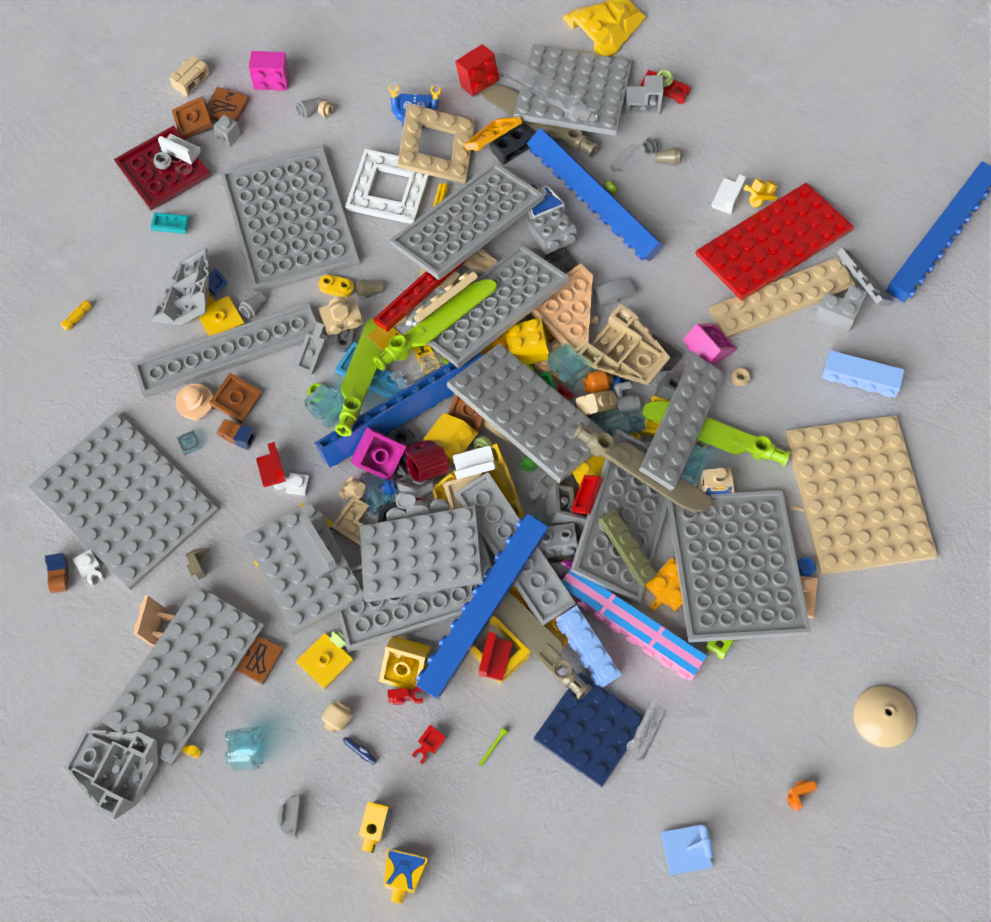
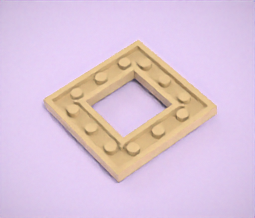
(410, 159)

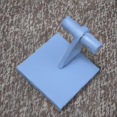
(688, 849)

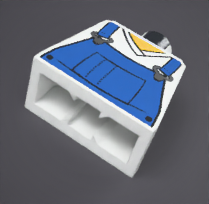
(550, 203)

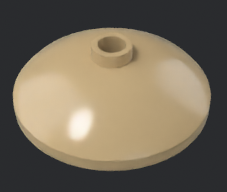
(876, 725)

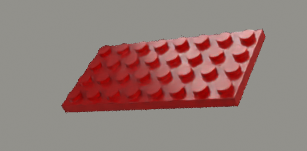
(774, 241)

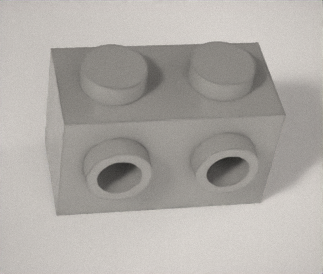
(559, 541)

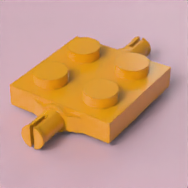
(666, 587)

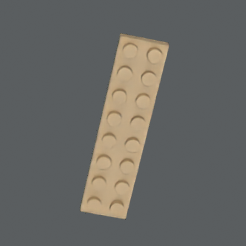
(781, 298)

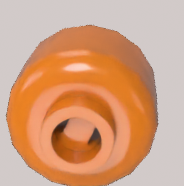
(597, 382)

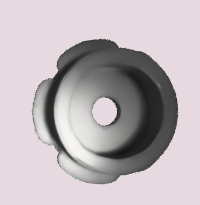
(650, 146)

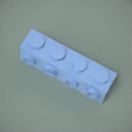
(862, 374)
(588, 646)

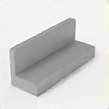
(312, 548)

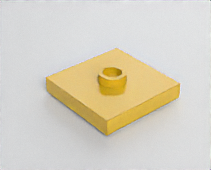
(220, 317)
(324, 661)

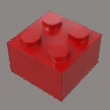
(477, 70)

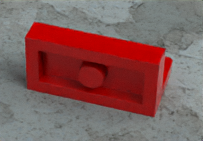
(270, 467)
(495, 657)

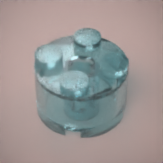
(324, 405)
(244, 749)

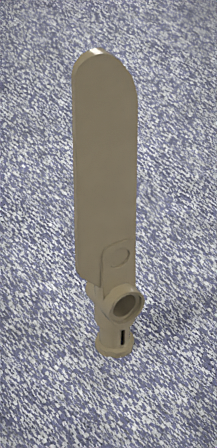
(506, 100)
(630, 460)
(540, 642)

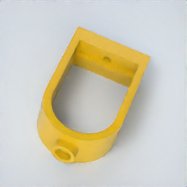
(517, 658)

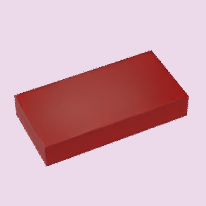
(587, 494)

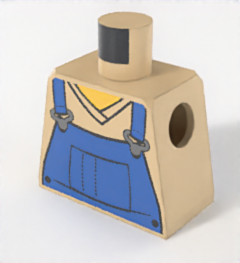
(716, 481)

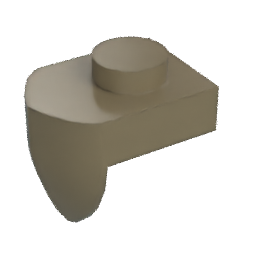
(194, 566)

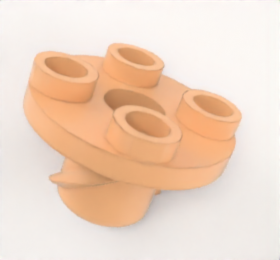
(194, 401)

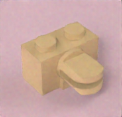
(340, 315)

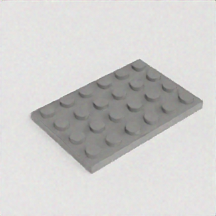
(421, 554)
(295, 588)

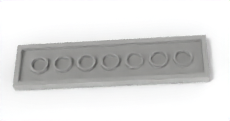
(682, 422)
(496, 521)

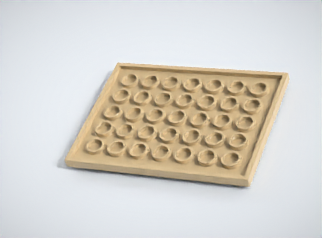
(859, 495)

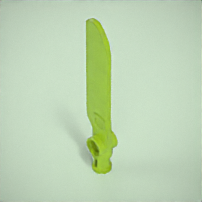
(435, 323)
(358, 380)
(725, 436)

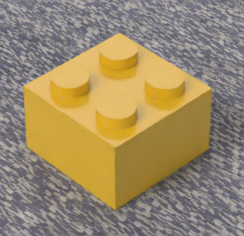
(528, 341)

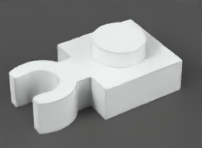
(295, 484)
(88, 565)

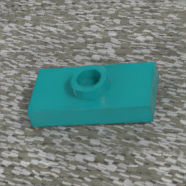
(170, 223)

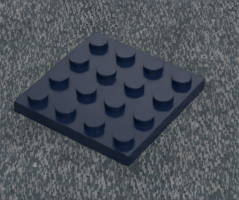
(590, 731)

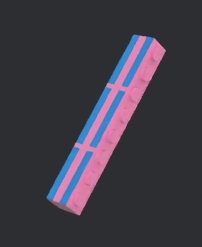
(634, 626)

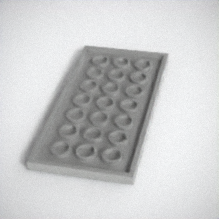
(466, 220)
(522, 285)
(525, 411)
(641, 511)
(387, 618)
(184, 672)

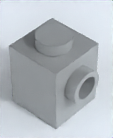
(227, 130)

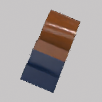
(236, 434)
(57, 572)

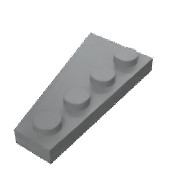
(877, 293)

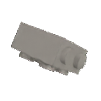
(552, 231)

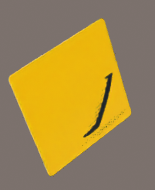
(381, 337)

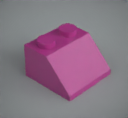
(709, 343)
(377, 453)

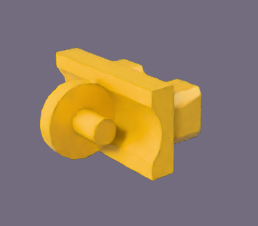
(761, 191)

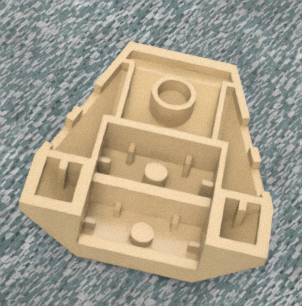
(625, 349)

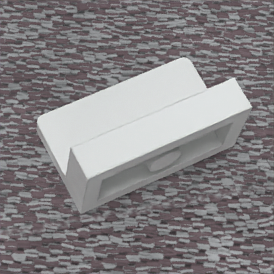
(179, 148)
(728, 194)
(474, 462)

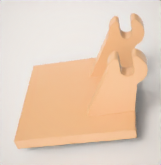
(150, 620)

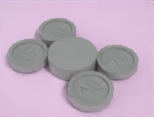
(407, 501)

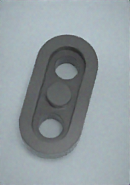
(344, 336)

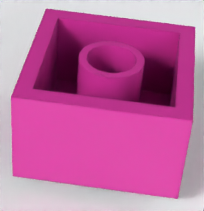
(269, 70)

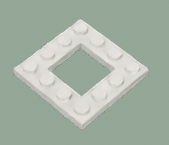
(361, 202)

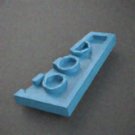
(382, 381)

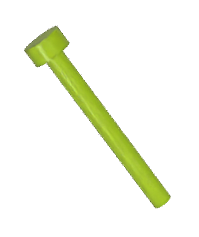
(502, 732)

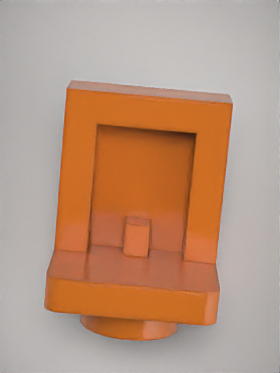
(802, 788)

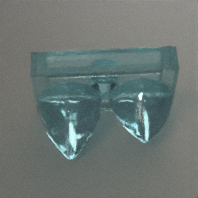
(372, 496)

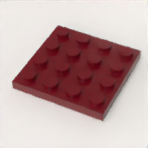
(155, 184)

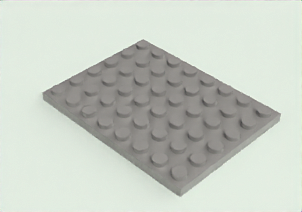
(289, 218)
(123, 499)
(738, 568)

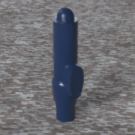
(361, 750)

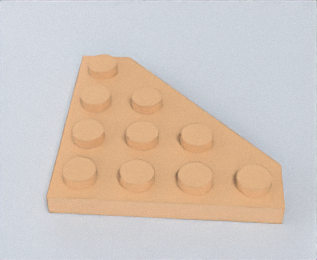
(568, 310)

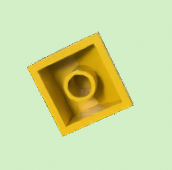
(452, 435)
(403, 662)

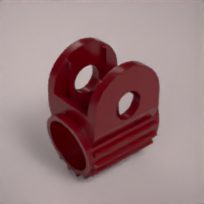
(428, 461)

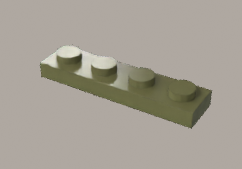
(627, 547)

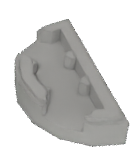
(289, 816)

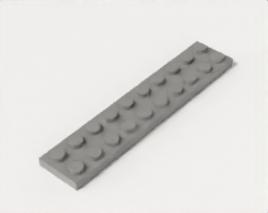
(224, 350)

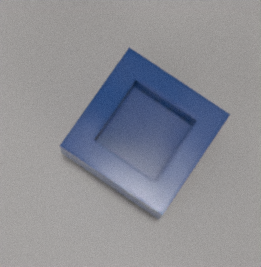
(216, 281)

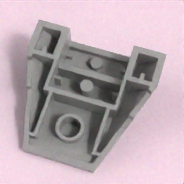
(188, 292)
(113, 768)

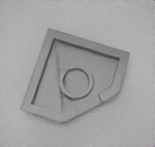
(419, 489)

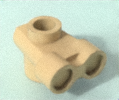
(352, 488)

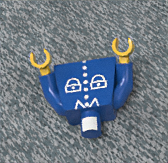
(400, 102)

